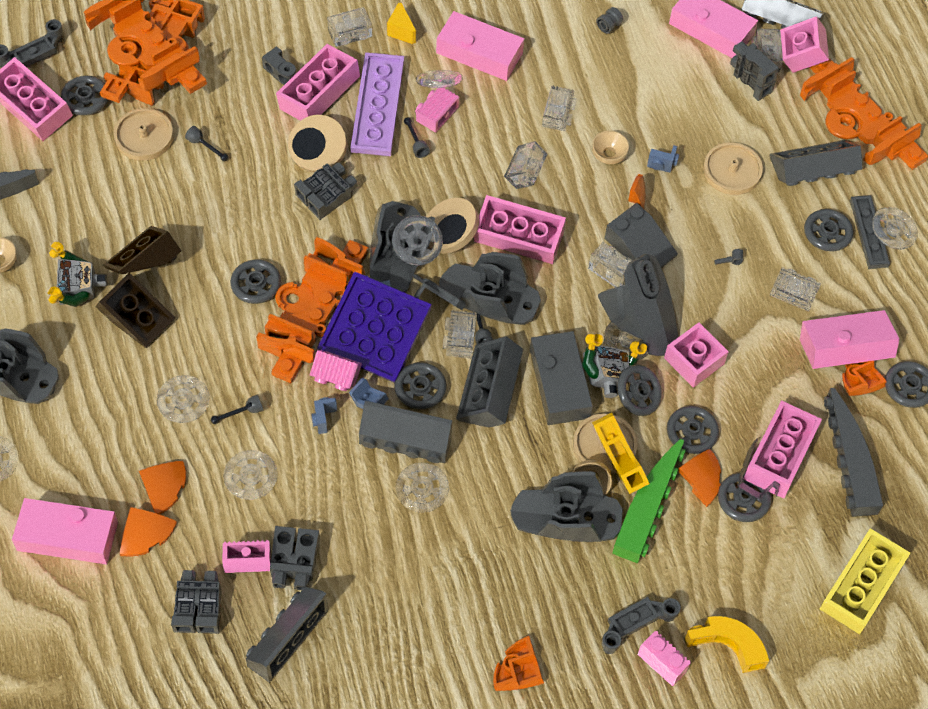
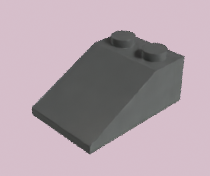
(638, 234)

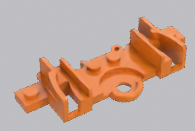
(175, 20)
(313, 309)

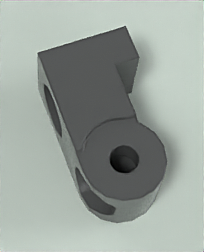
(277, 66)

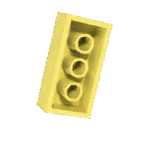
(864, 581)

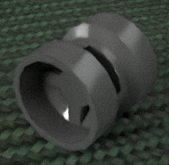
(610, 19)

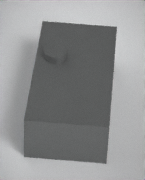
(560, 378)

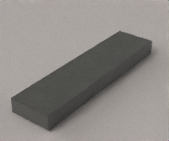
(873, 248)

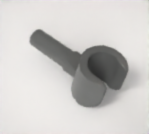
(736, 258)

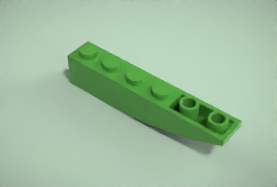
(646, 507)

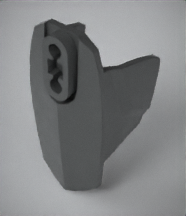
(383, 260)
(492, 283)
(643, 305)
(24, 359)
(563, 504)

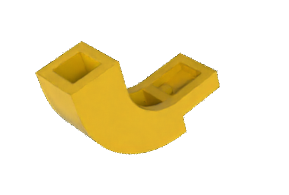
(620, 454)
(735, 635)

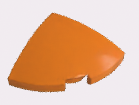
(637, 191)
(862, 378)
(703, 475)
(164, 484)
(144, 531)
(518, 668)

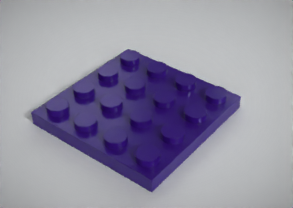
(375, 326)

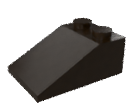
(148, 250)
(135, 310)

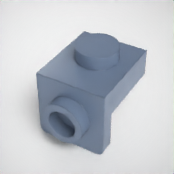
(663, 161)
(363, 392)
(323, 406)

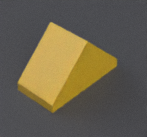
(400, 25)

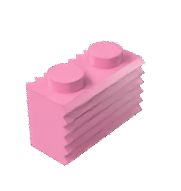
(437, 108)
(335, 369)
(246, 556)
(664, 658)

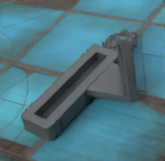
(438, 290)

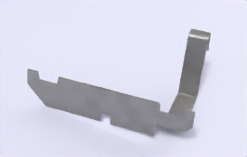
(745, 487)

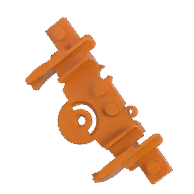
(159, 56)
(850, 106)

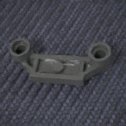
(37, 49)
(635, 618)

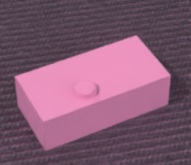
(713, 23)
(480, 45)
(318, 83)
(31, 100)
(520, 229)
(849, 339)
(782, 448)
(65, 531)

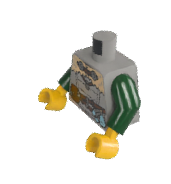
(74, 278)
(607, 363)

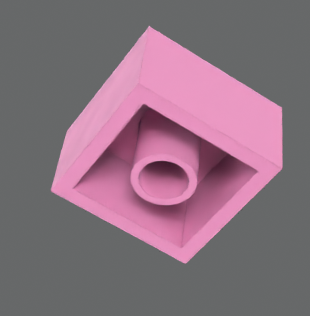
(804, 44)
(696, 354)

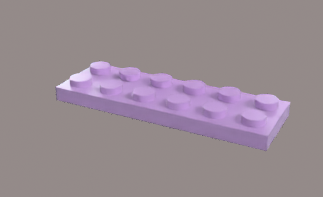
(377, 104)

